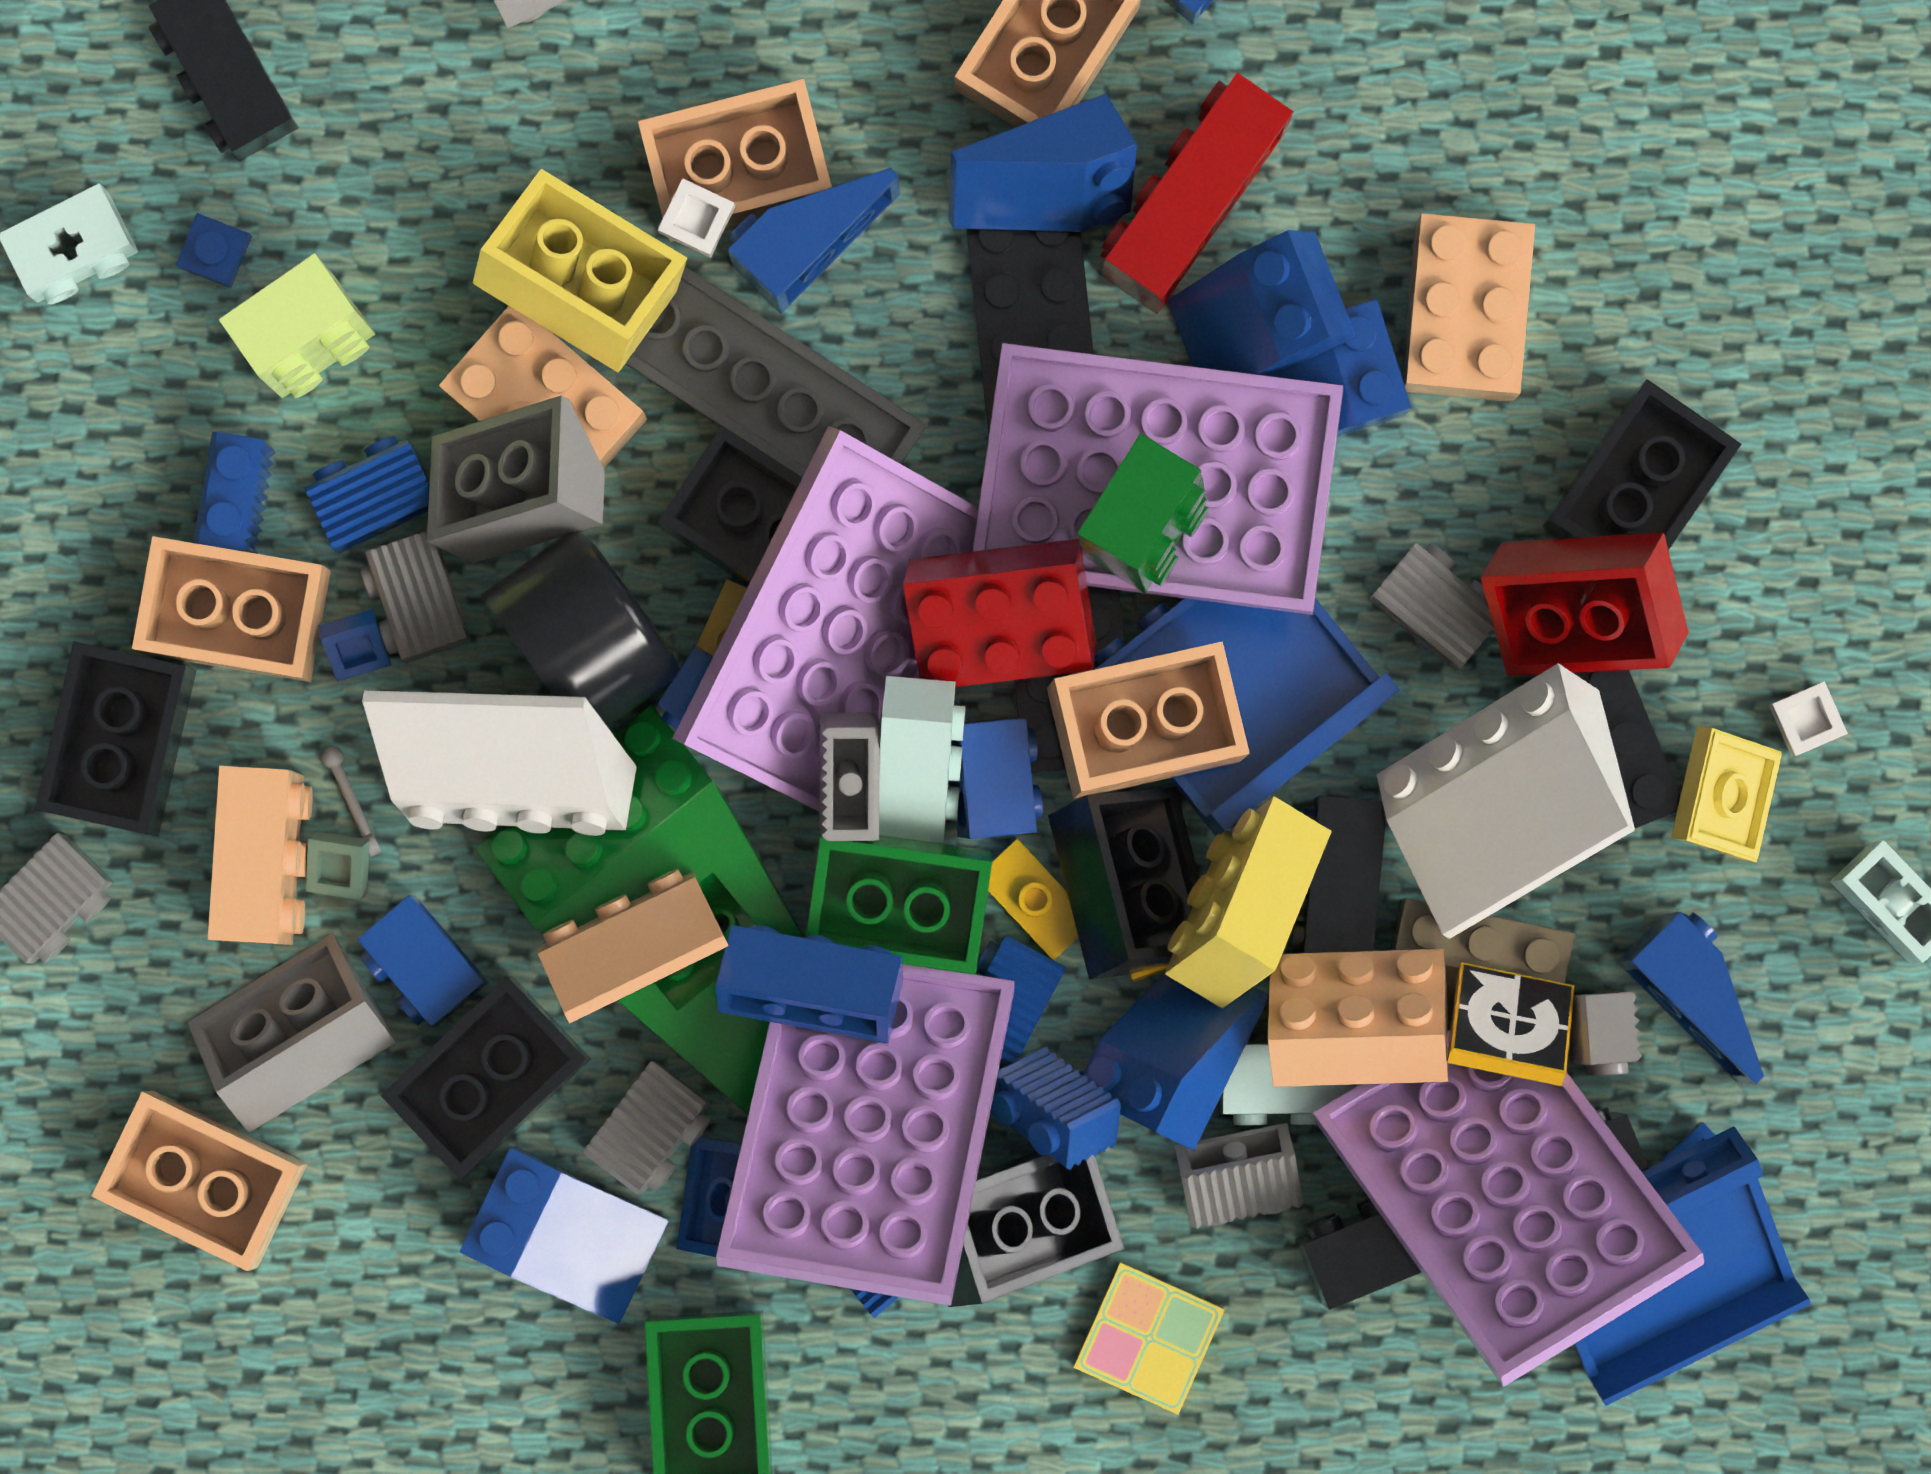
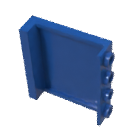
(1294, 688)
(1732, 1295)

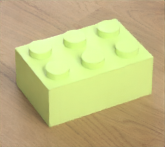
(298, 328)

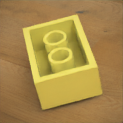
(579, 270)
(1246, 902)

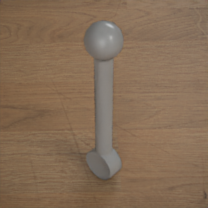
(332, 758)

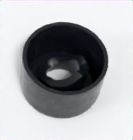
(583, 628)

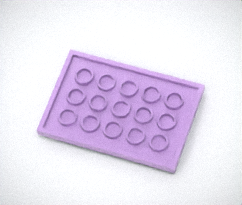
(1257, 438)
(823, 615)
(869, 1148)
(1511, 1206)

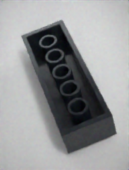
(1365, 1255)

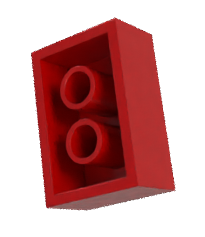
(1585, 604)
(1001, 613)

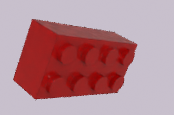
(1196, 193)

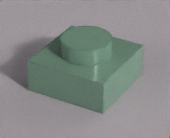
(337, 865)

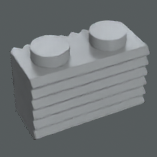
(416, 598)
(1436, 605)
(849, 776)
(49, 898)
(1604, 1032)
(649, 1129)
(1239, 1176)

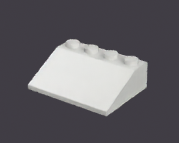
(500, 761)
(1507, 798)

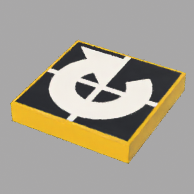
(1511, 1024)

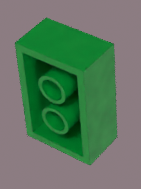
(1144, 515)
(903, 897)
(708, 1393)

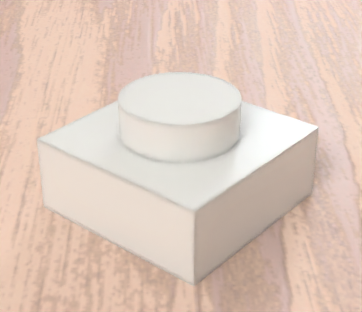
(696, 218)
(1808, 719)

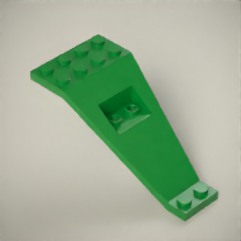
(672, 824)

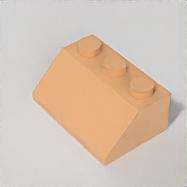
(630, 944)

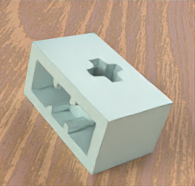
(39, 241)
(1890, 899)

